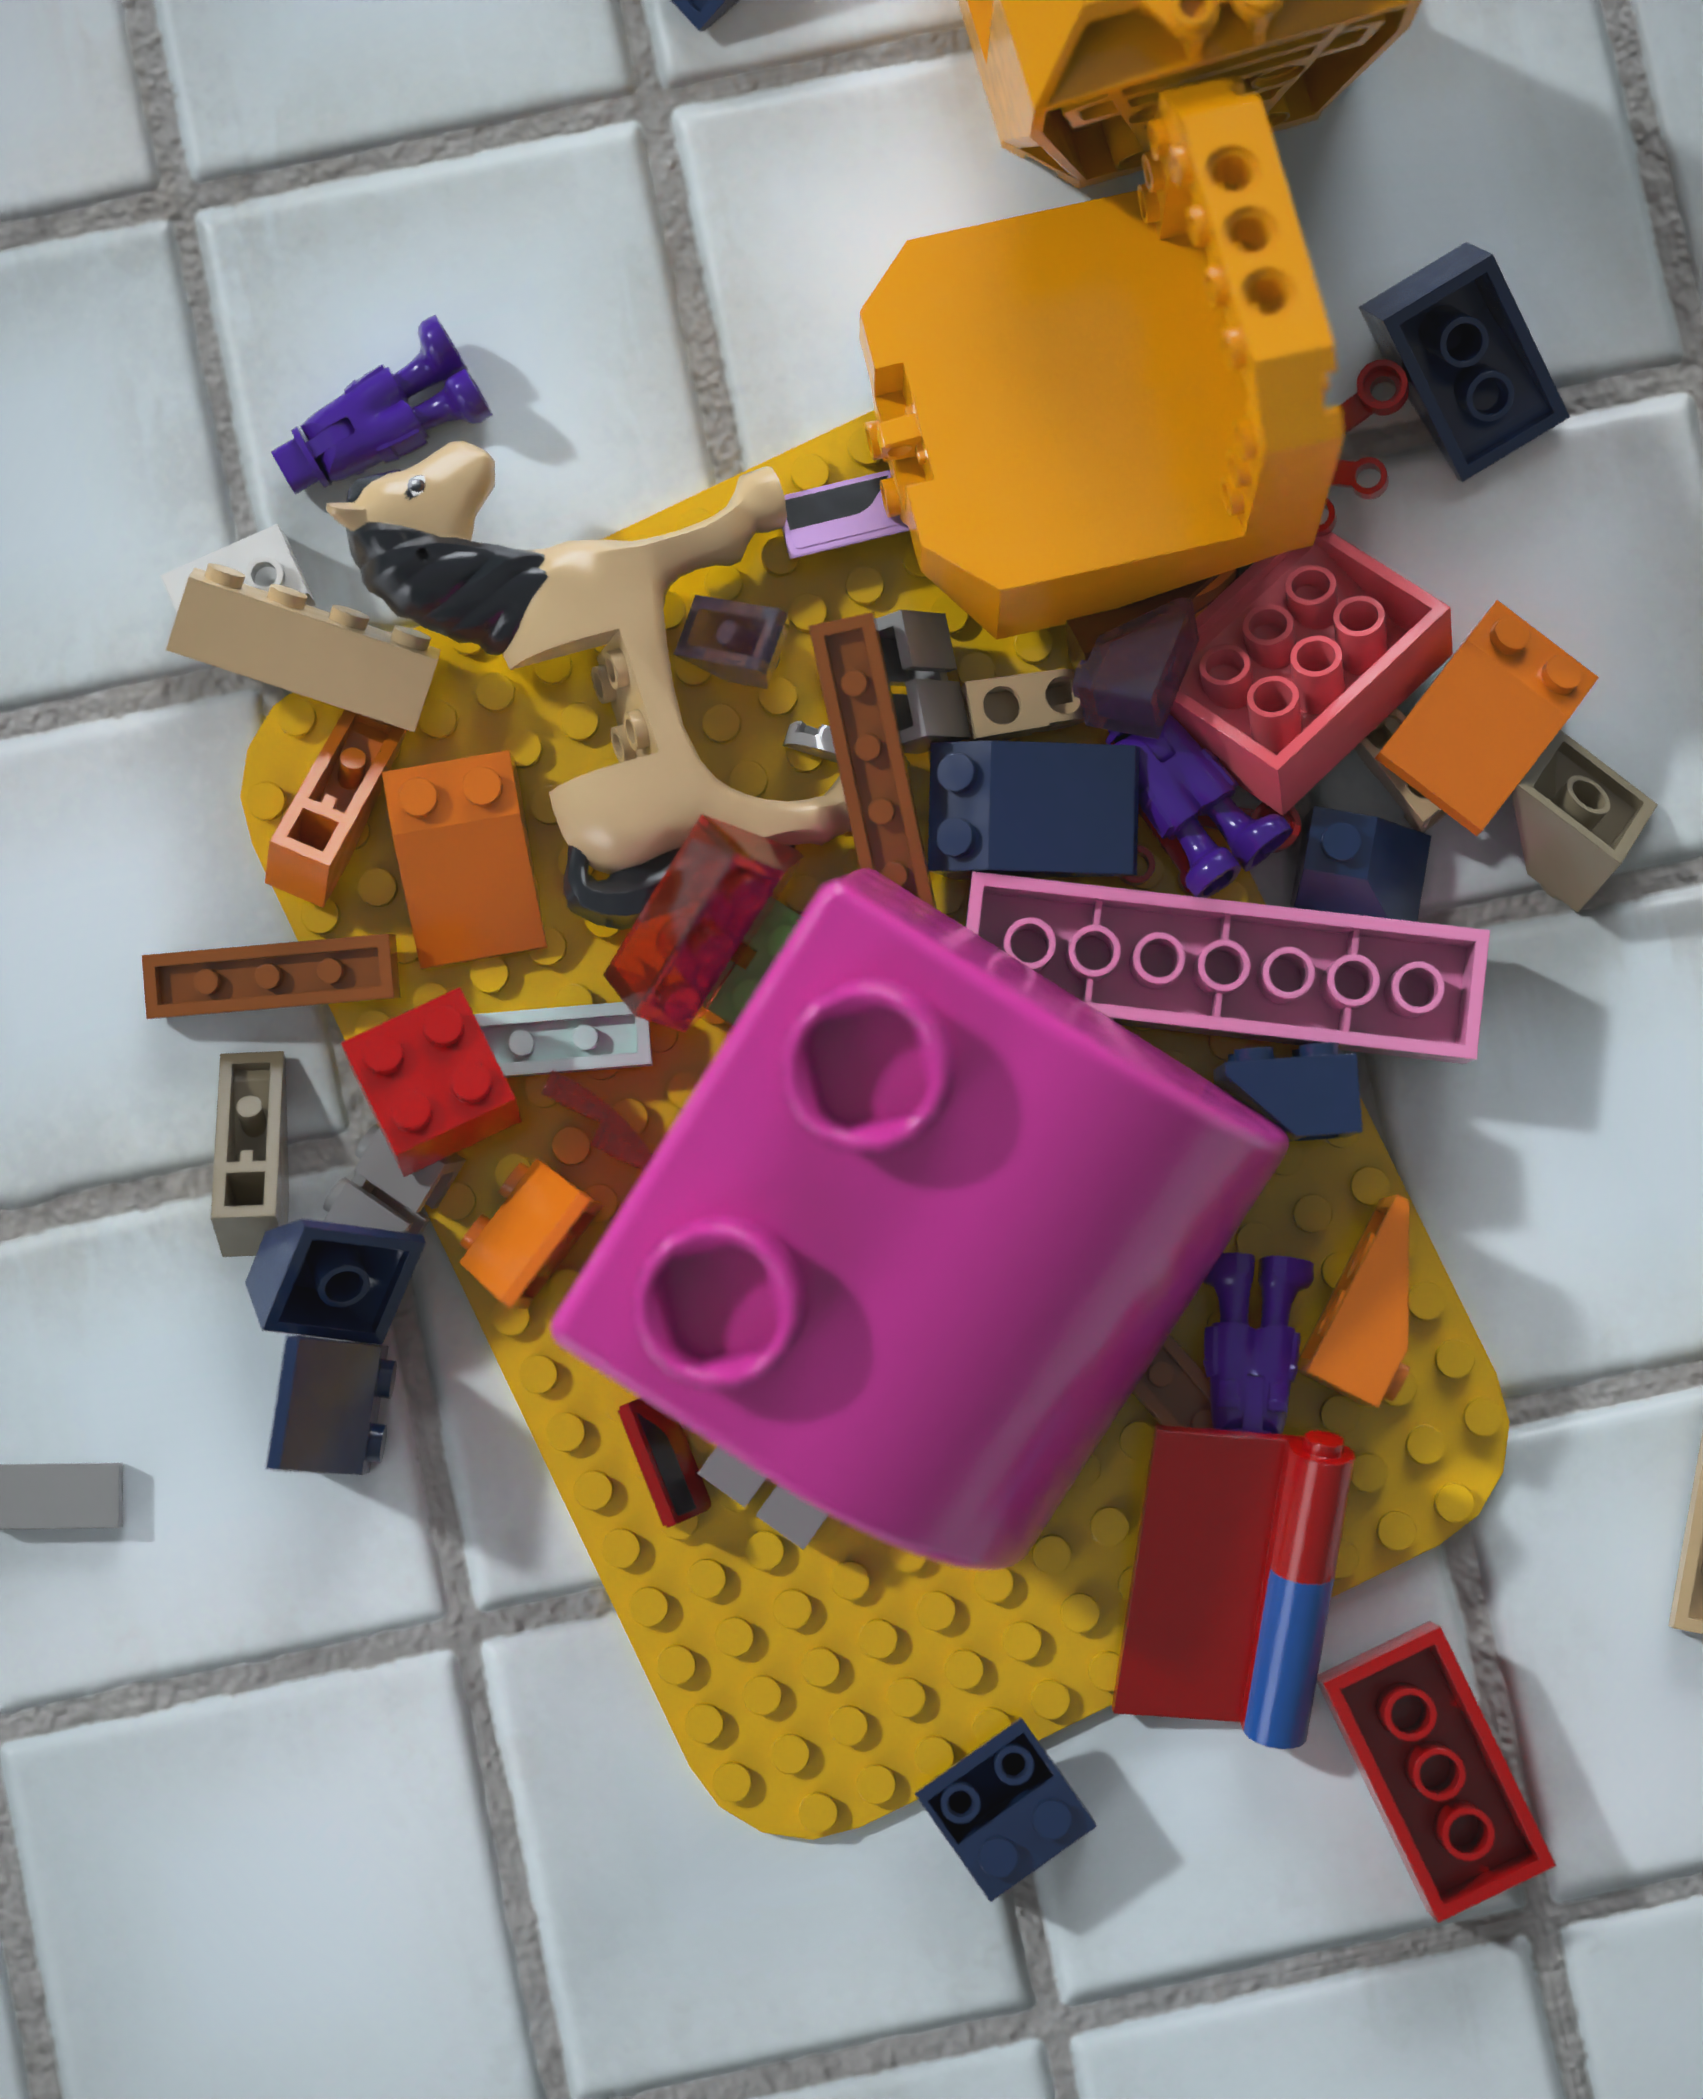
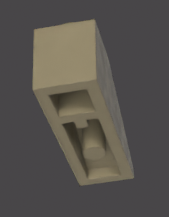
(250, 1151)

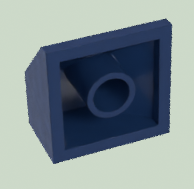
(1360, 866)
(332, 1279)

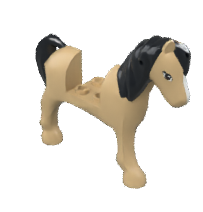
(534, 605)

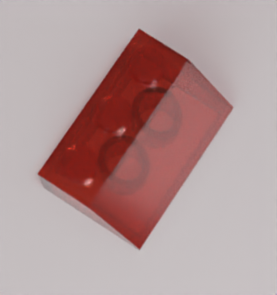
(699, 922)

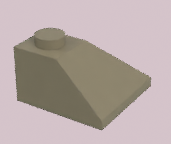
(1576, 820)

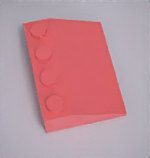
(1306, 664)

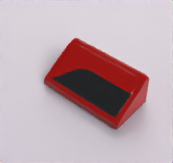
(665, 1462)

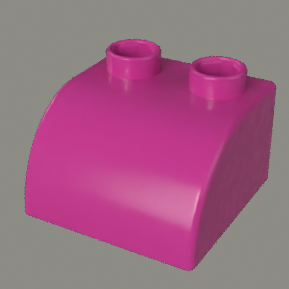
(917, 1230)

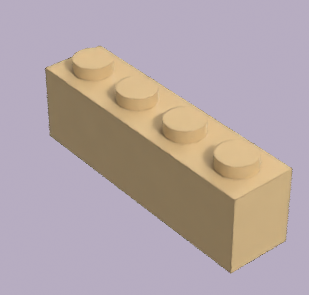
(303, 647)

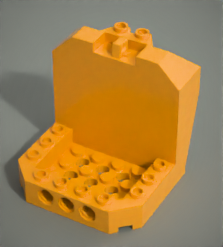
(1087, 75)
(1110, 382)

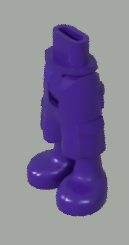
(374, 416)
(1187, 782)
(1248, 1365)

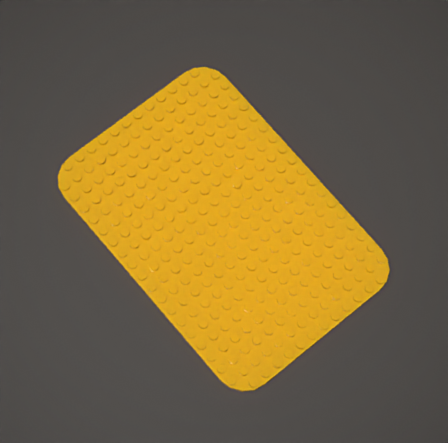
(848, 1668)

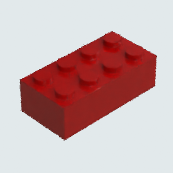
(1435, 1771)

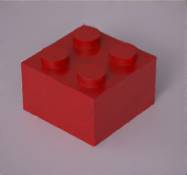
(431, 1081)

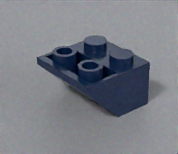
(1306, 1095)
(1006, 1809)

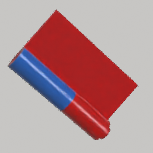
(1234, 1578)

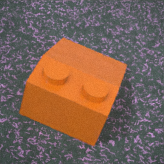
(1486, 718)
(465, 859)
(527, 1234)
(1365, 1321)

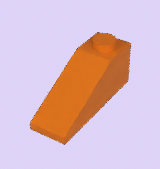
(332, 808)

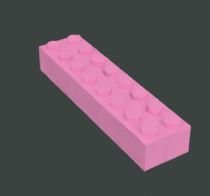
(1244, 966)

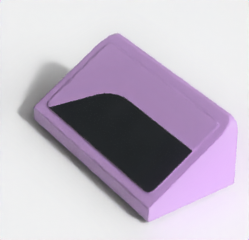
(838, 516)

